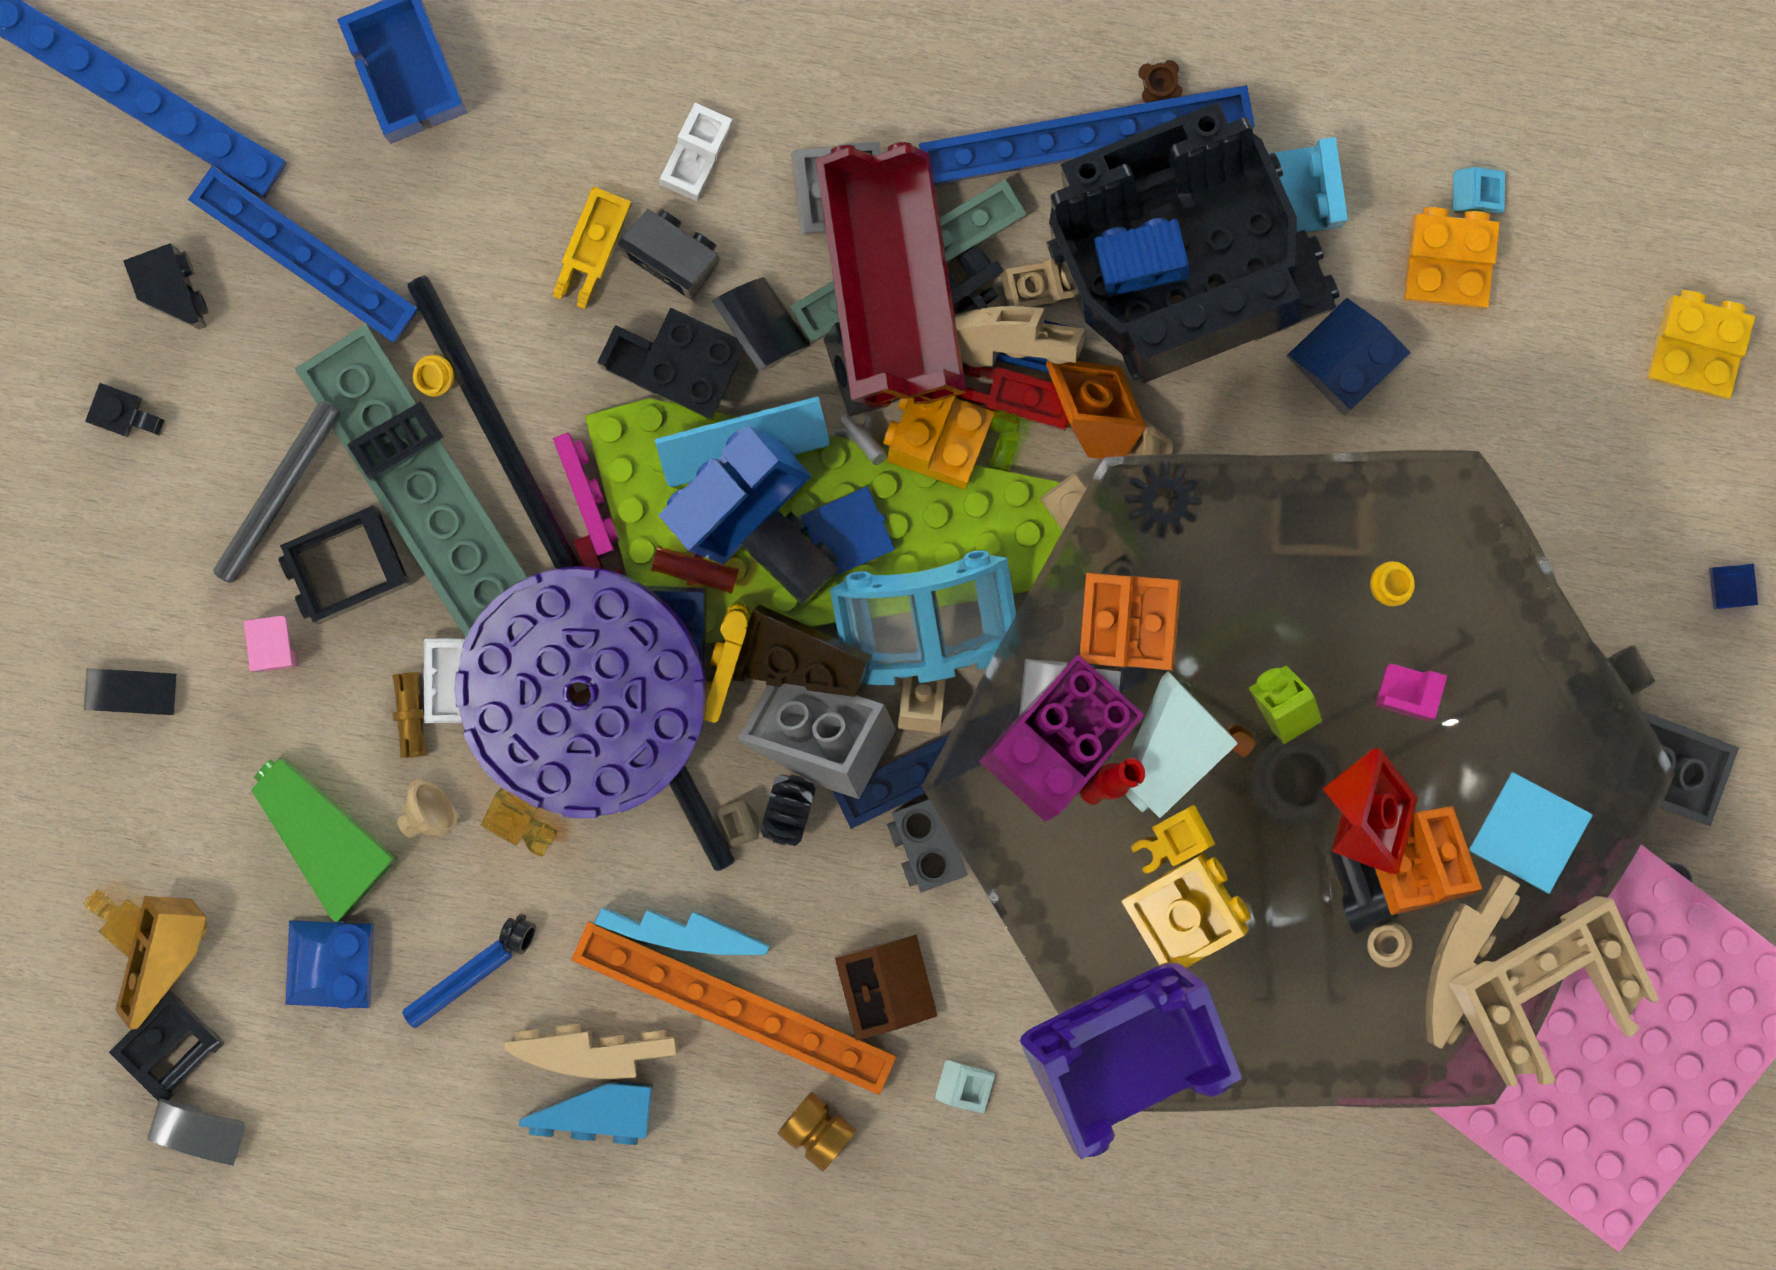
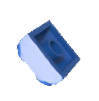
(329, 964)

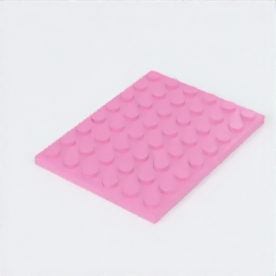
(1645, 1104)

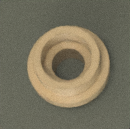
(1380, 936)

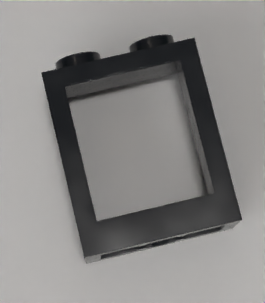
(383, 546)

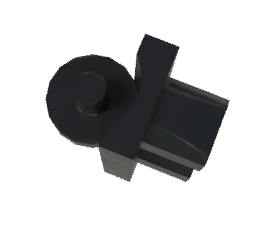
(980, 271)

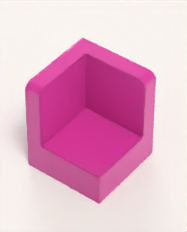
(1411, 692)

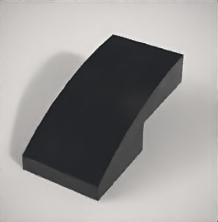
(130, 691)

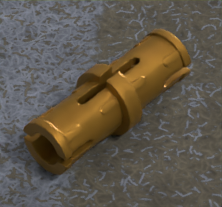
(409, 715)

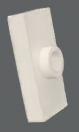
(440, 668)

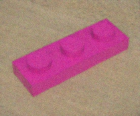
(586, 494)

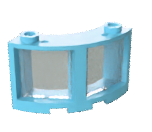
(926, 618)

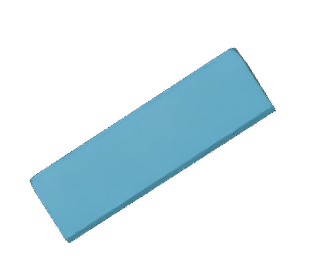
(795, 424)

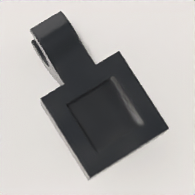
(119, 412)

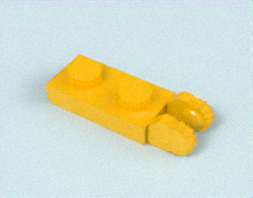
(592, 243)
(725, 658)

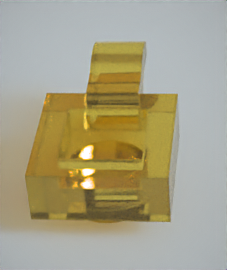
(514, 820)
(120, 921)

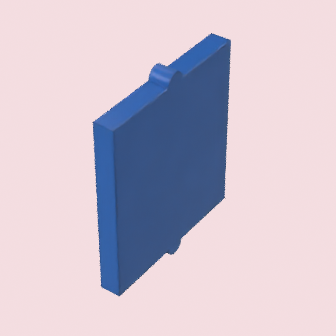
(850, 529)

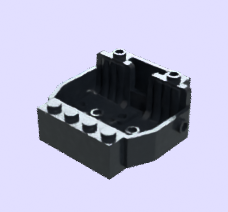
(1231, 225)

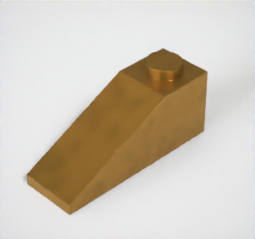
(160, 951)

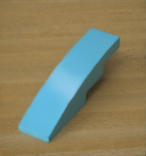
(699, 934)

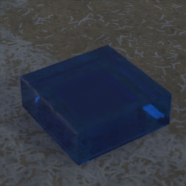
(1733, 586)

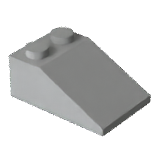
(820, 735)

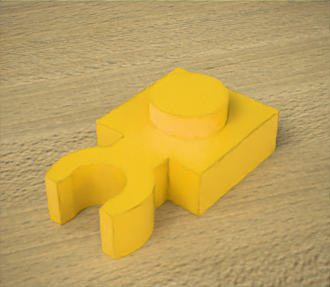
(1176, 839)

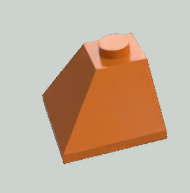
(1098, 407)

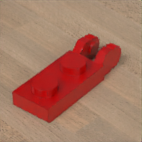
(1018, 393)

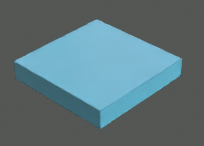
(1530, 833)

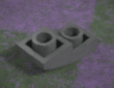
(196, 1133)

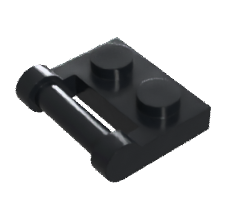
(156, 1037)

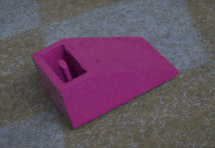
(1061, 739)

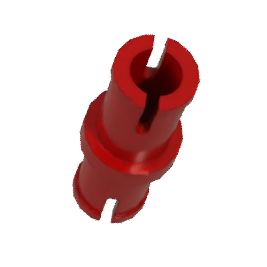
(1113, 781)

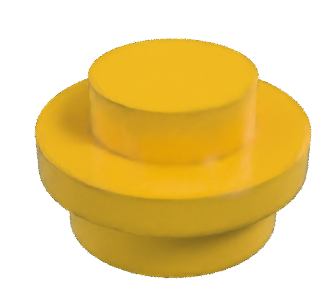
(433, 375)
(1392, 584)

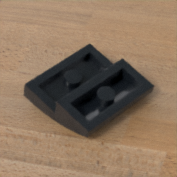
(761, 323)

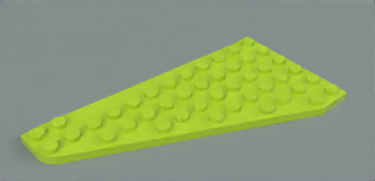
(924, 517)

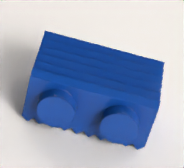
(1141, 256)

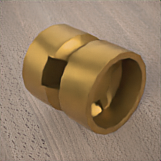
(817, 1131)

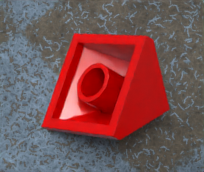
(1374, 812)

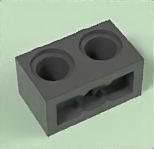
(936, 841)

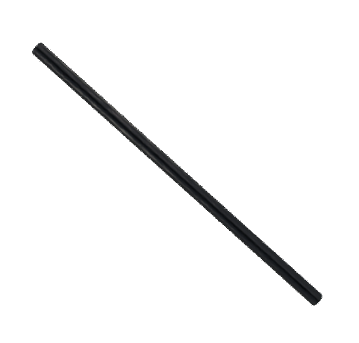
(543, 520)

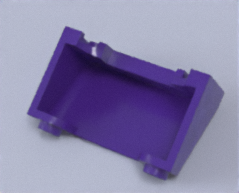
(1129, 1053)

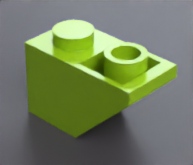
(1285, 703)

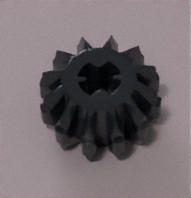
(1177, 504)
(788, 810)

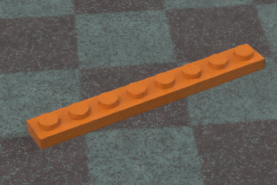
(733, 1007)

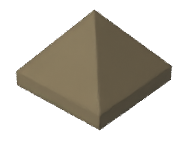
(738, 823)

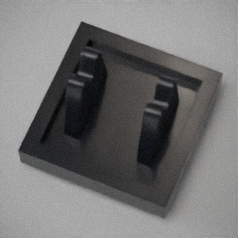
(690, 364)

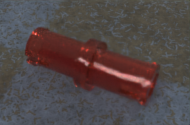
(694, 569)

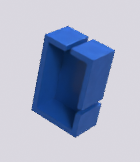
(404, 67)
(734, 494)

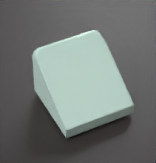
(964, 1086)

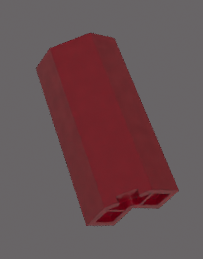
(890, 275)

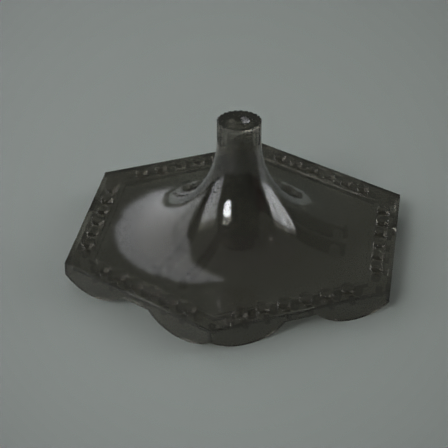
(1277, 581)

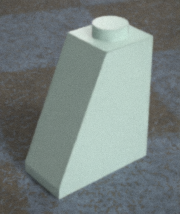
(1176, 747)

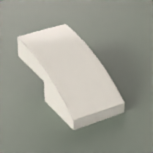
(695, 151)

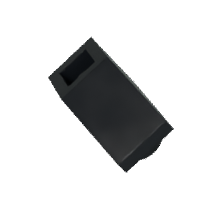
(164, 284)

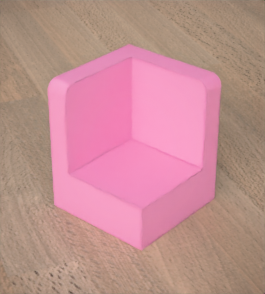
(269, 644)

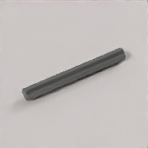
(276, 491)

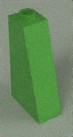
(324, 840)

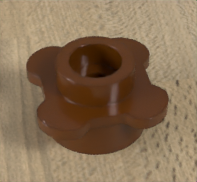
(1165, 71)

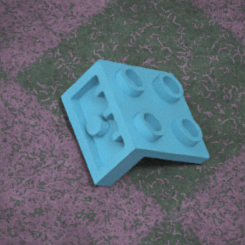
(1314, 185)

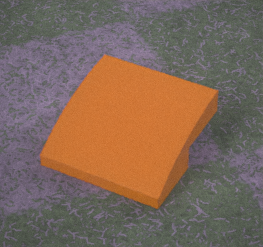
(1130, 621)
(1433, 865)

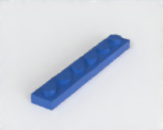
(303, 254)

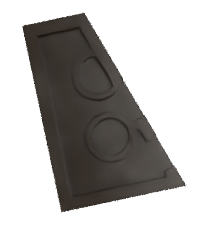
(795, 654)

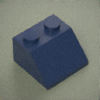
(1348, 355)

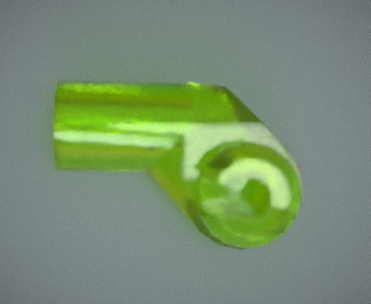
(1008, 440)

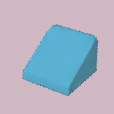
(1479, 190)

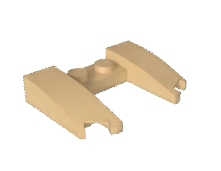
(1587, 938)

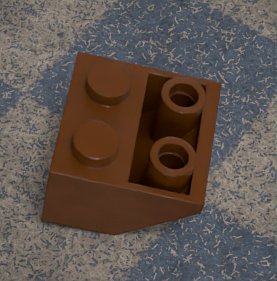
(886, 987)

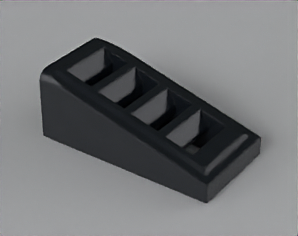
(359, 445)

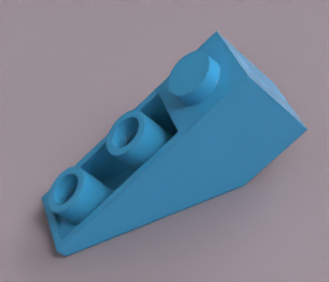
(607, 1109)

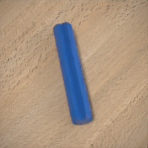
(456, 984)

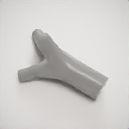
(863, 438)

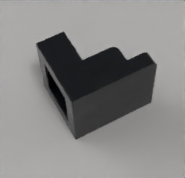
(624, 354)

